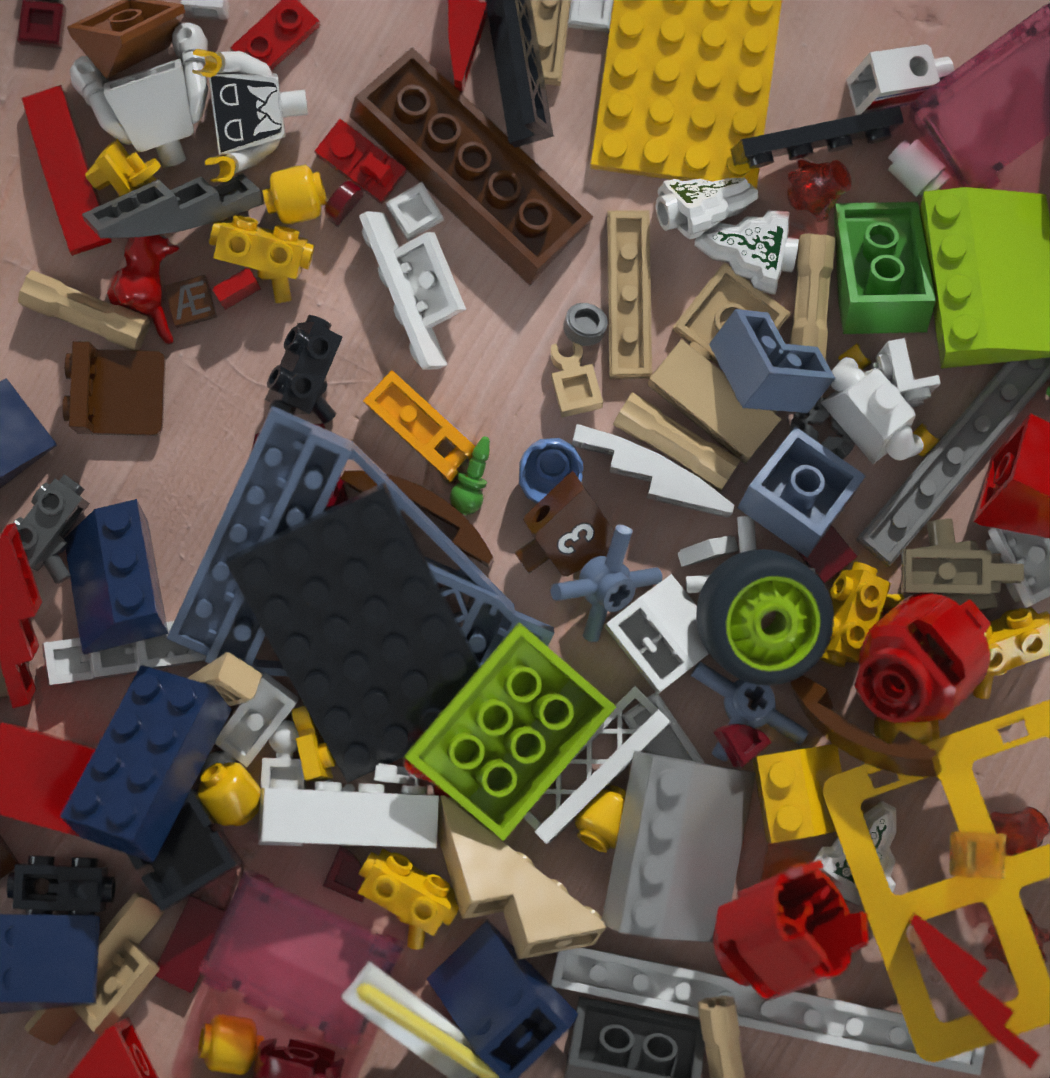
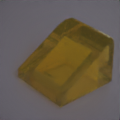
(977, 854)

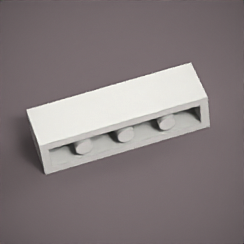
(348, 817)

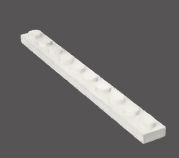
(791, 1015)

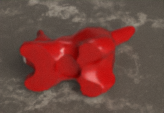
(139, 282)

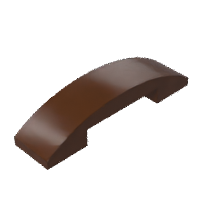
(466, 539)
(902, 756)

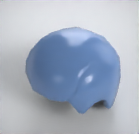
(546, 466)

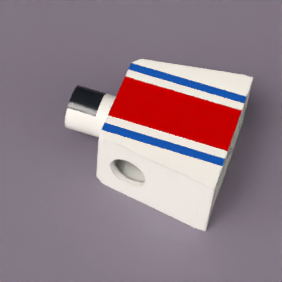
(895, 77)

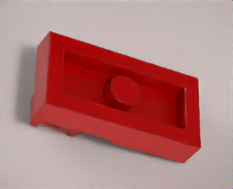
(360, 161)

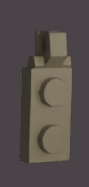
(956, 572)

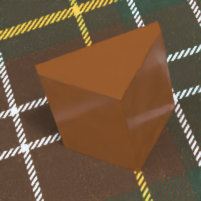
(126, 33)

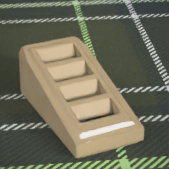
(231, 678)

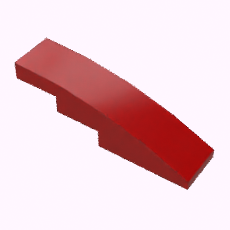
(465, 30)
(63, 166)
(17, 604)
(963, 976)

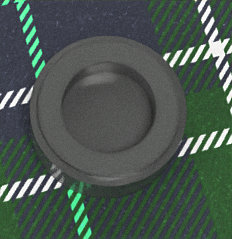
(585, 324)

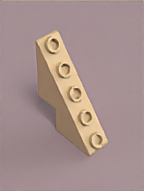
(496, 879)

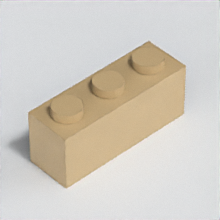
(708, 400)

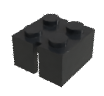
(189, 856)

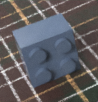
(801, 491)

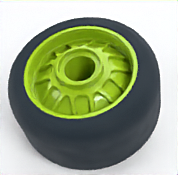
(740, 596)

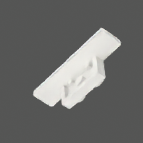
(418, 284)

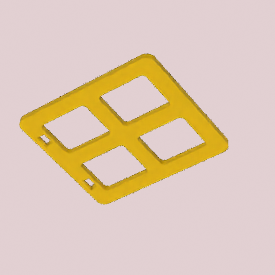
(891, 912)

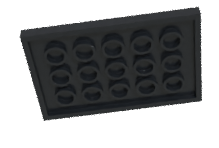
(358, 627)

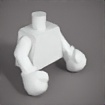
(151, 105)

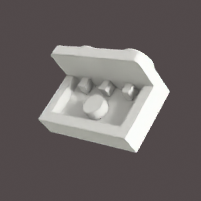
(896, 367)
(1026, 550)

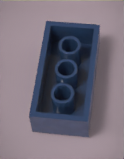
(146, 763)

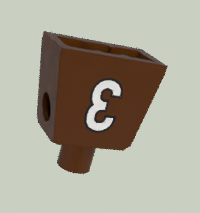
(566, 529)

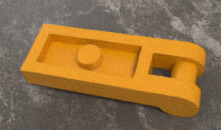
(419, 424)

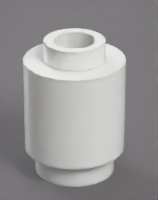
(917, 168)

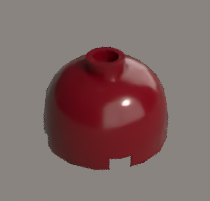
(297, 1060)

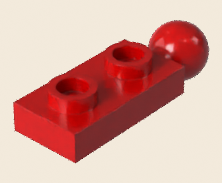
(278, 33)

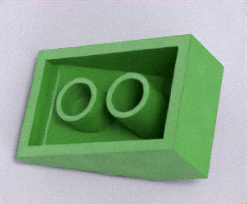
(882, 268)

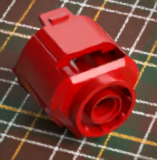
(903, 675)
(788, 932)

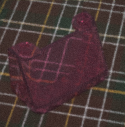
(991, 105)

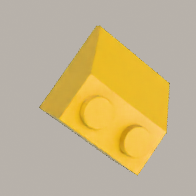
(792, 792)

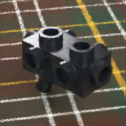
(301, 376)
(72, 888)

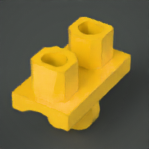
(121, 170)

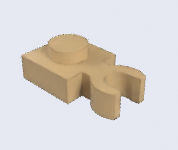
(574, 385)

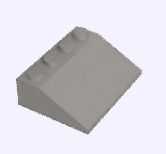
(677, 847)

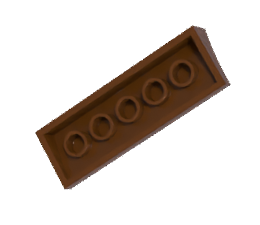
(469, 165)

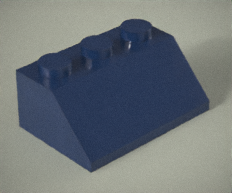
(115, 578)

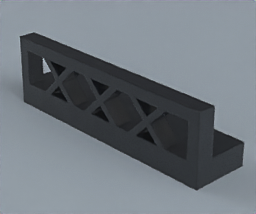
(519, 71)

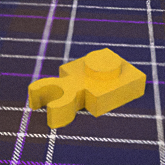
(313, 750)

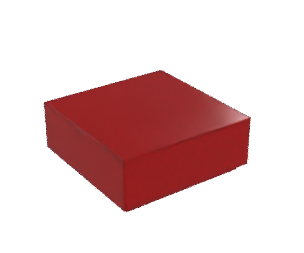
(236, 288)

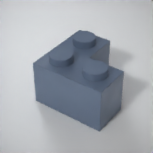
(765, 369)

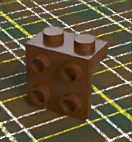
(114, 391)

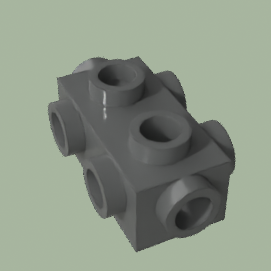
(48, 522)

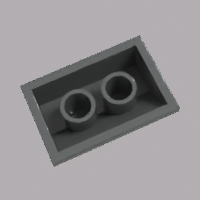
(632, 1043)

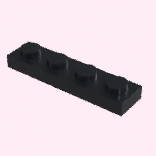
(801, 141)

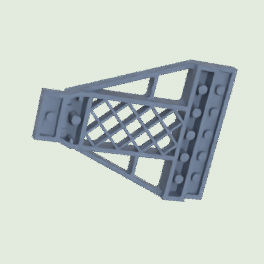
(283, 485)

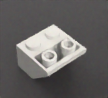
(660, 633)

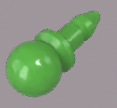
(467, 494)

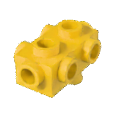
(274, 253)
(857, 604)
(1014, 641)
(409, 893)

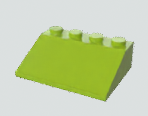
(988, 274)
(510, 731)

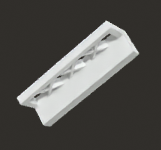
(607, 772)

